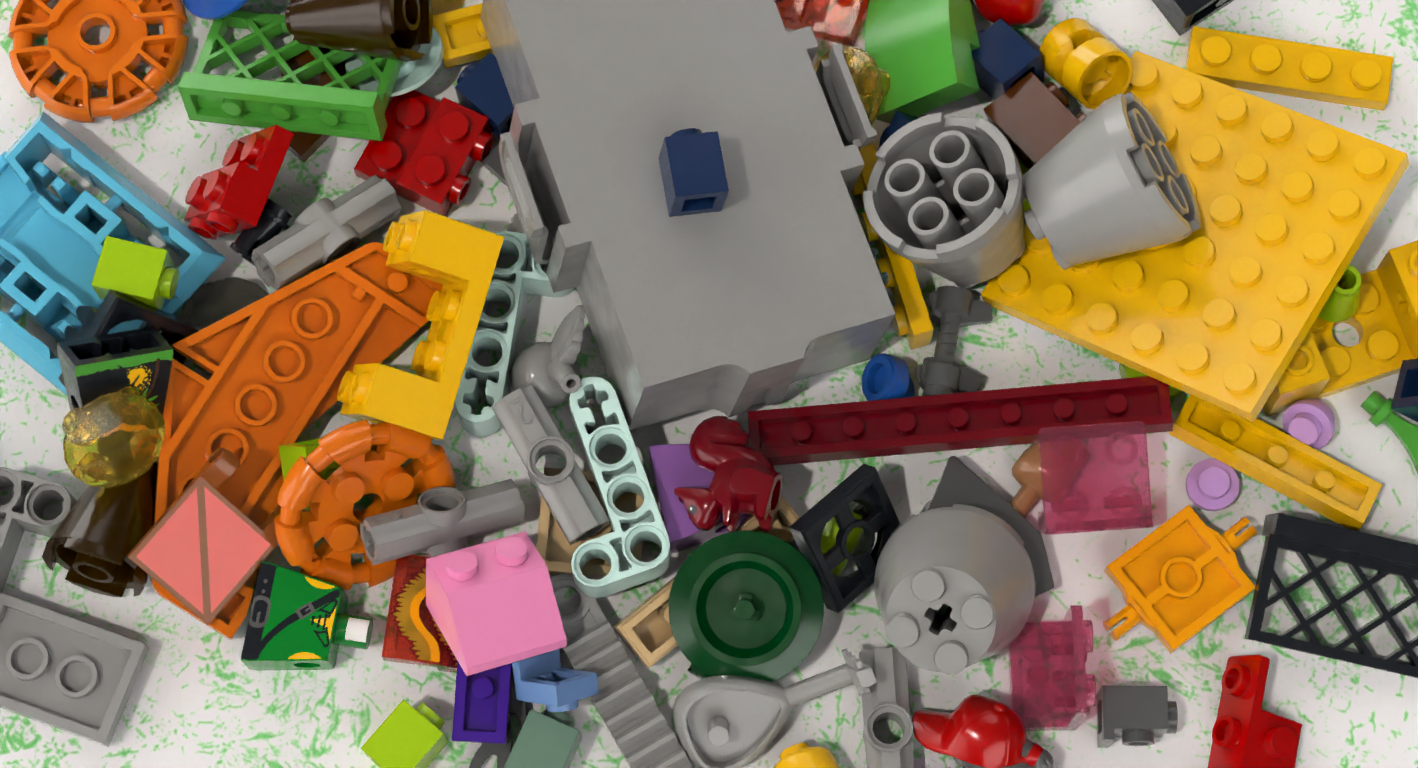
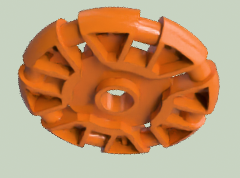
(100, 65)
(333, 498)

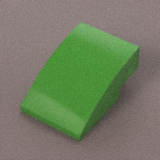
(924, 52)

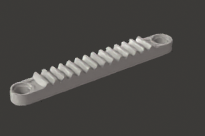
(623, 696)

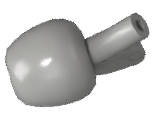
(553, 365)

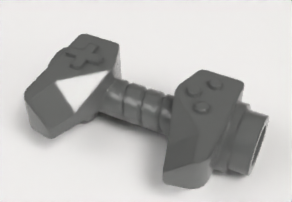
(950, 310)

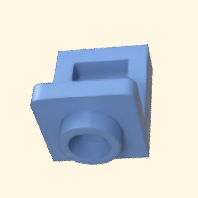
(547, 683)

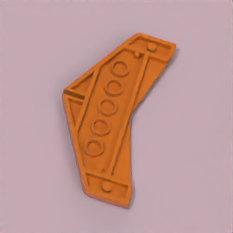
(273, 377)

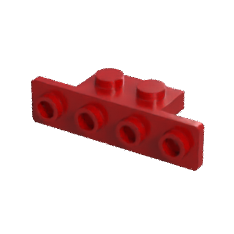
(1243, 731)

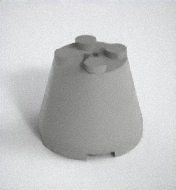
(1109, 187)
(949, 198)
(961, 561)

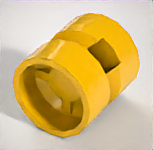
(1085, 62)

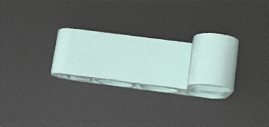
(500, 334)
(612, 482)

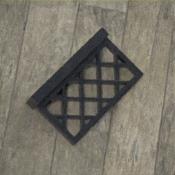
(1345, 547)

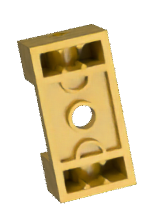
(464, 263)
(1385, 330)

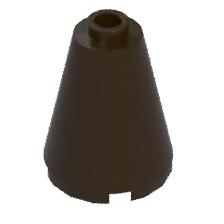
(363, 26)
(101, 533)

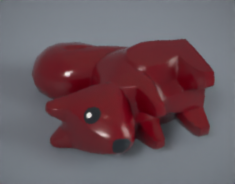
(741, 479)

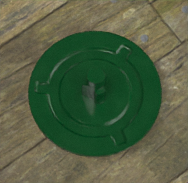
(746, 606)

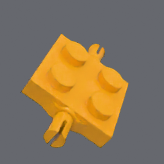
(1180, 578)

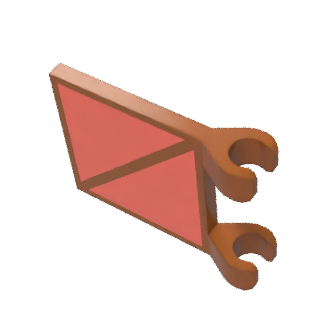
(204, 543)

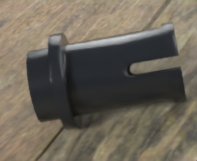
(270, 224)

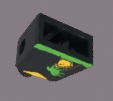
(116, 361)

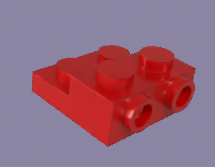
(428, 150)
(236, 193)

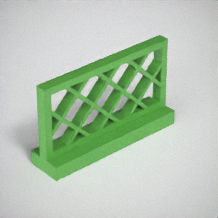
(286, 101)

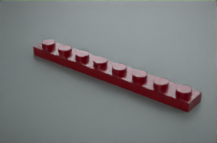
(953, 420)

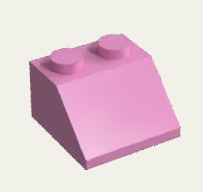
(494, 603)

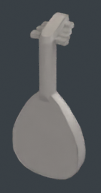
(734, 718)

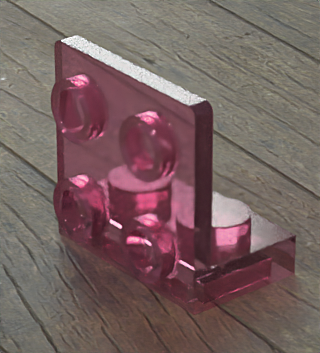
(1094, 478)
(1050, 674)

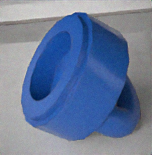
(887, 378)

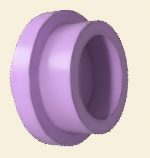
(1310, 422)
(1212, 485)

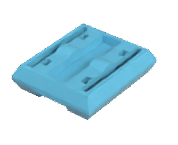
(56, 243)

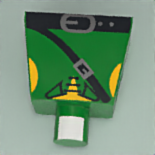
(299, 622)

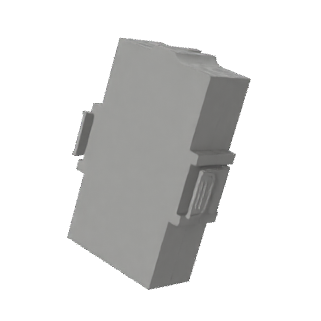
(705, 302)

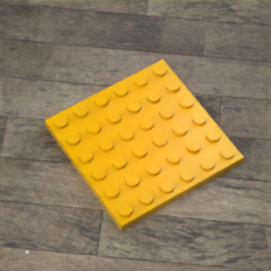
(1234, 299)

